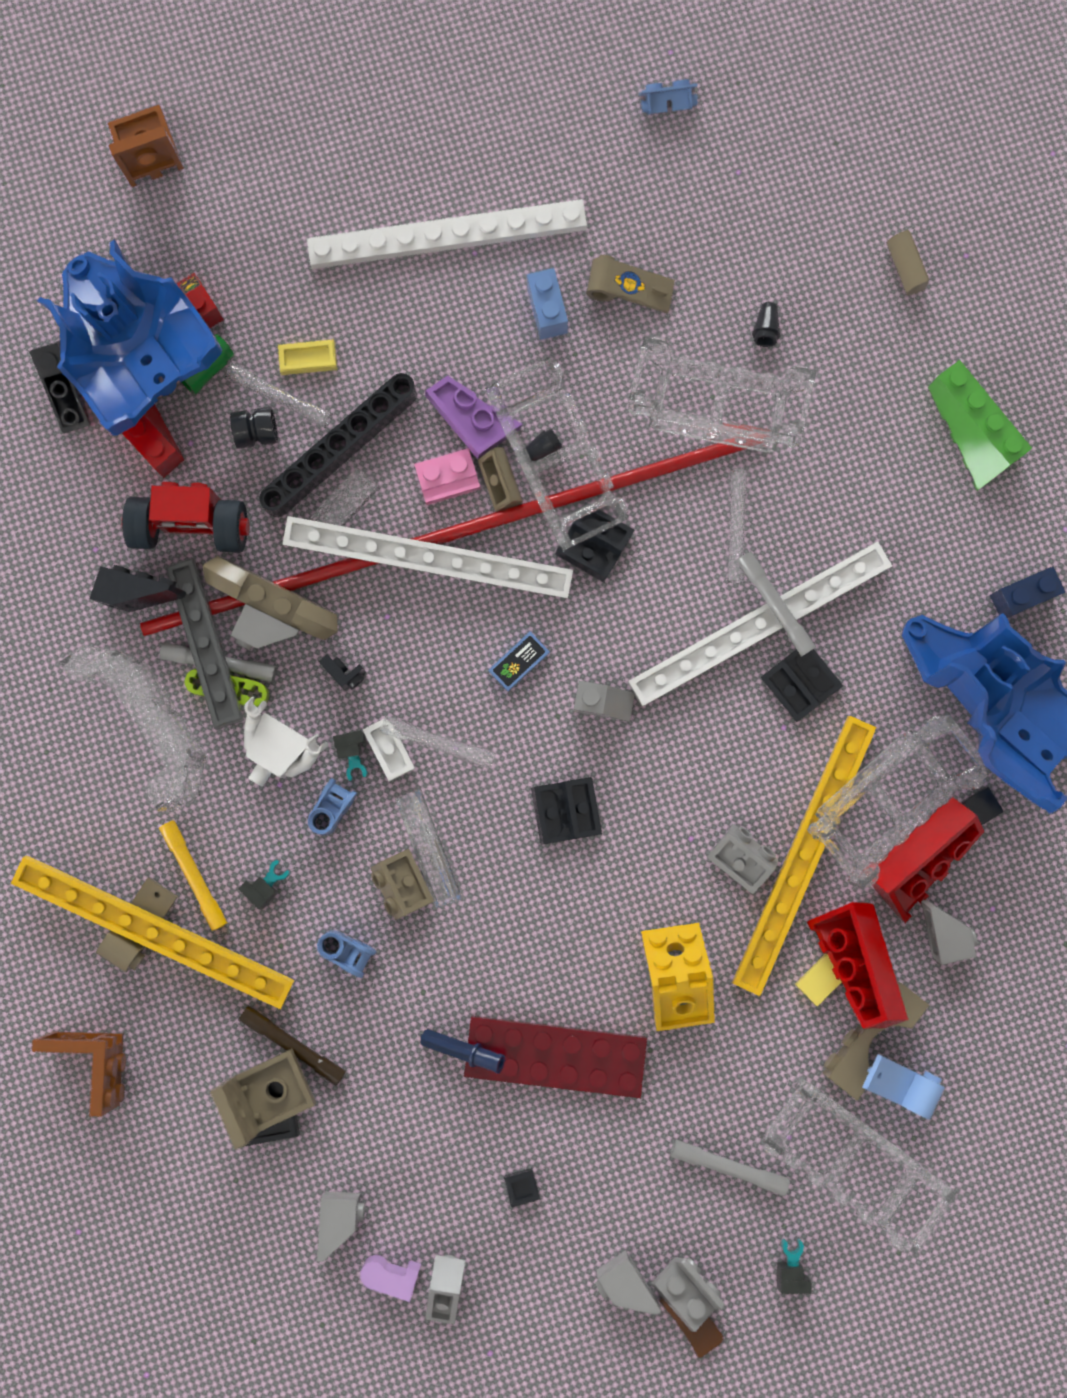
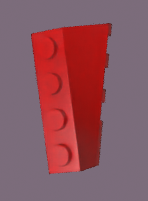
(155, 442)
(926, 856)
(862, 963)

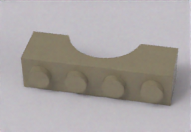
(851, 1063)

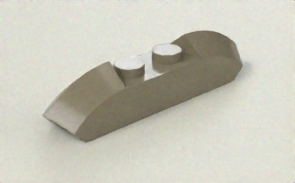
(270, 598)

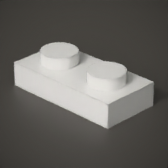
(389, 752)

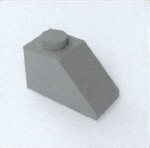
(260, 629)
(603, 701)
(948, 937)
(338, 1220)
(625, 1285)
(445, 1289)

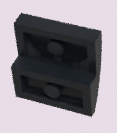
(600, 552)
(801, 682)
(566, 810)

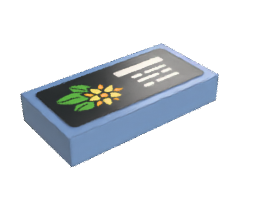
(519, 661)

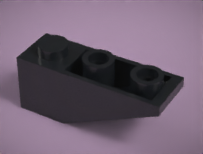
(62, 394)
(131, 592)

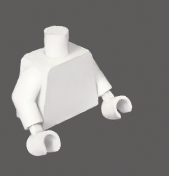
(276, 746)

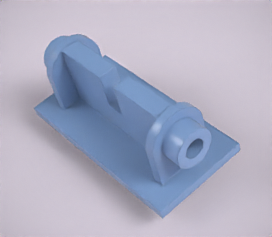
(679, 94)

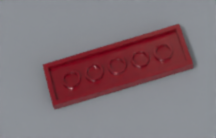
(561, 1056)

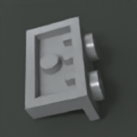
(743, 858)
(687, 1292)

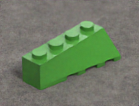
(976, 424)

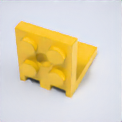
(680, 977)

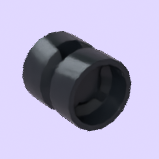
(254, 427)

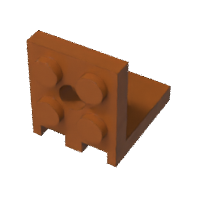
(143, 144)
(106, 1063)

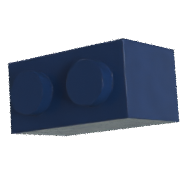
(1027, 592)

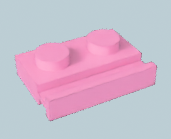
(447, 476)

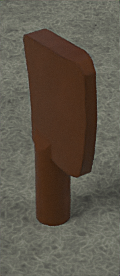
(704, 1339)

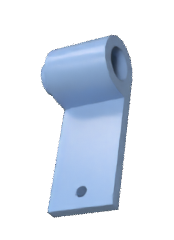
(904, 1086)

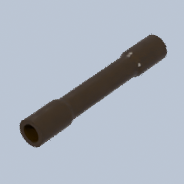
(264, 1026)

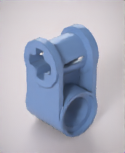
(331, 806)
(347, 952)

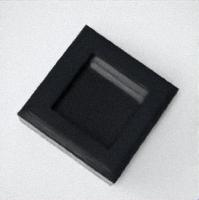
(983, 805)
(522, 1187)

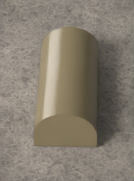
(908, 262)
(500, 479)

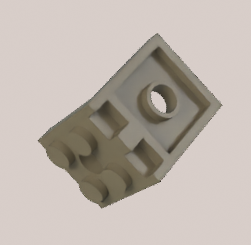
(250, 1108)

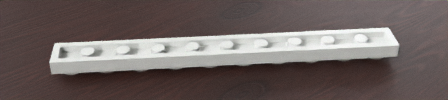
(447, 234)
(427, 557)
(758, 624)

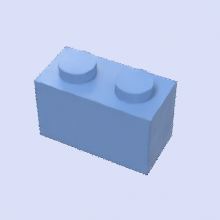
(547, 303)

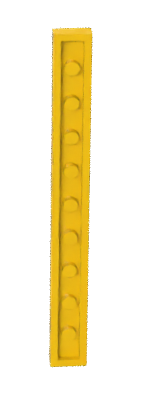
(800, 861)
(152, 931)

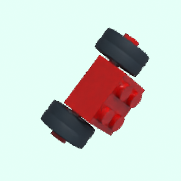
(186, 512)

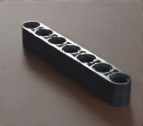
(342, 432)

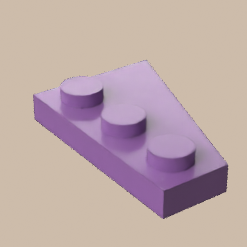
(468, 416)

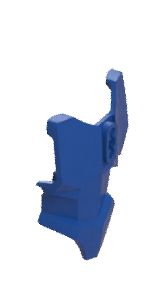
(124, 334)
(1010, 695)

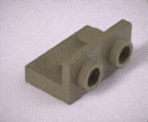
(401, 884)

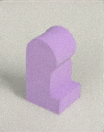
(389, 1278)

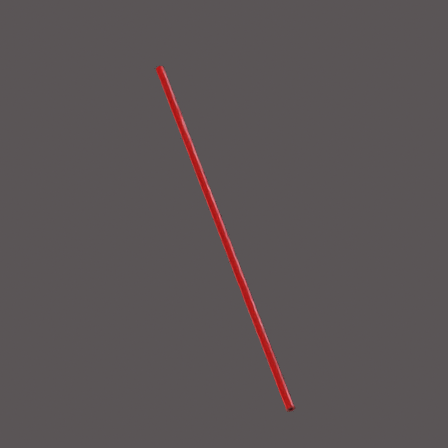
(469, 527)

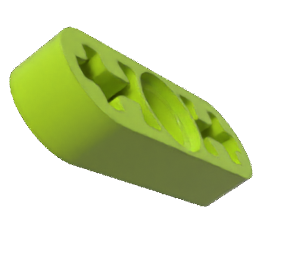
(250, 685)

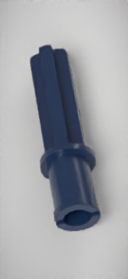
(467, 1052)

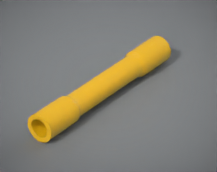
(208, 905)

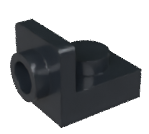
(337, 670)

